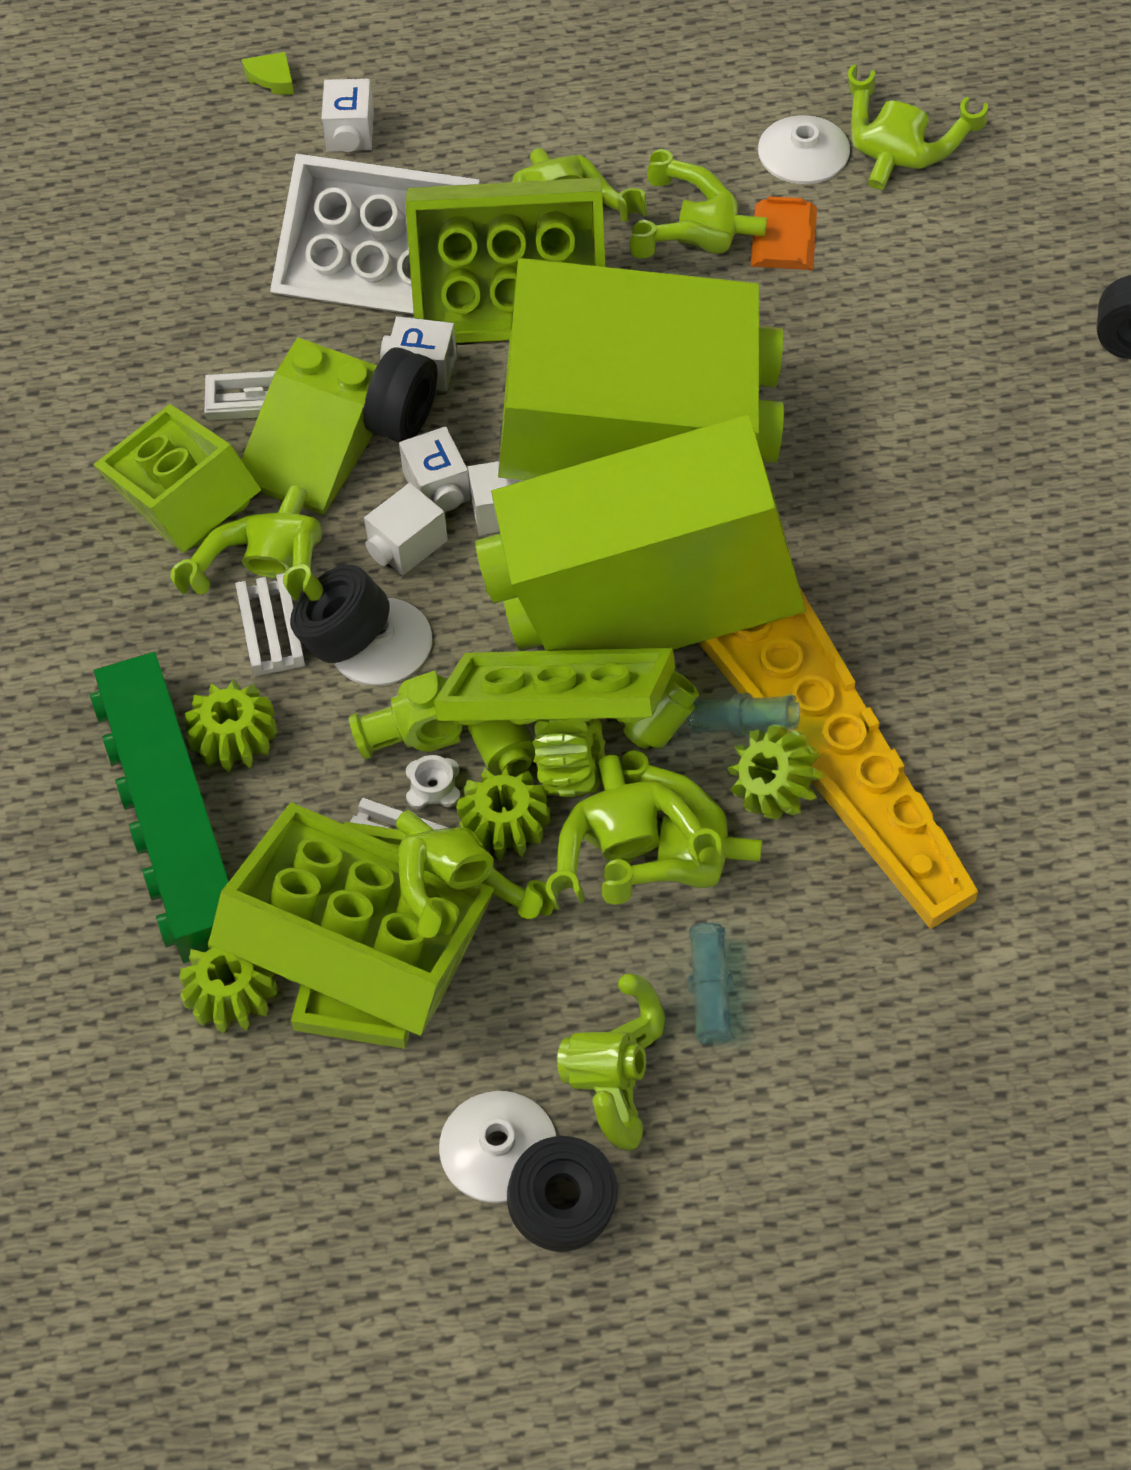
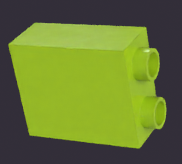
(630, 361)
(643, 547)

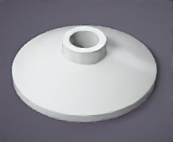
(804, 149)
(394, 653)
(473, 1163)

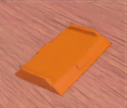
(788, 235)

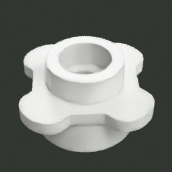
(432, 768)

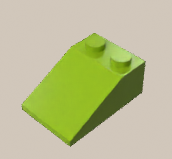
(310, 424)
(179, 477)

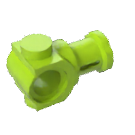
(407, 720)

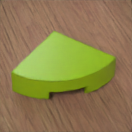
(270, 72)

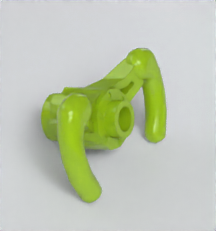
(614, 1062)

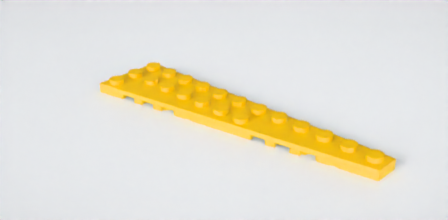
(860, 771)

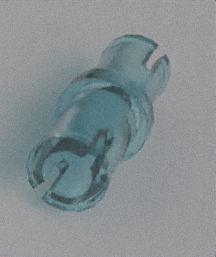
(744, 714)
(710, 983)

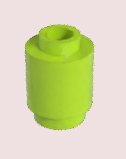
(669, 716)
(503, 744)

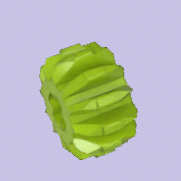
(230, 725)
(568, 756)
(759, 764)
(504, 793)
(214, 1001)

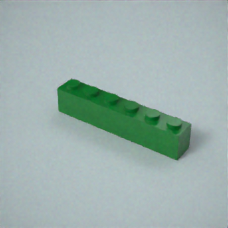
(166, 799)

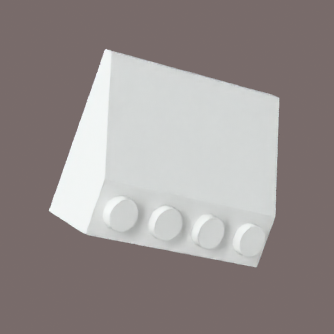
(349, 233)

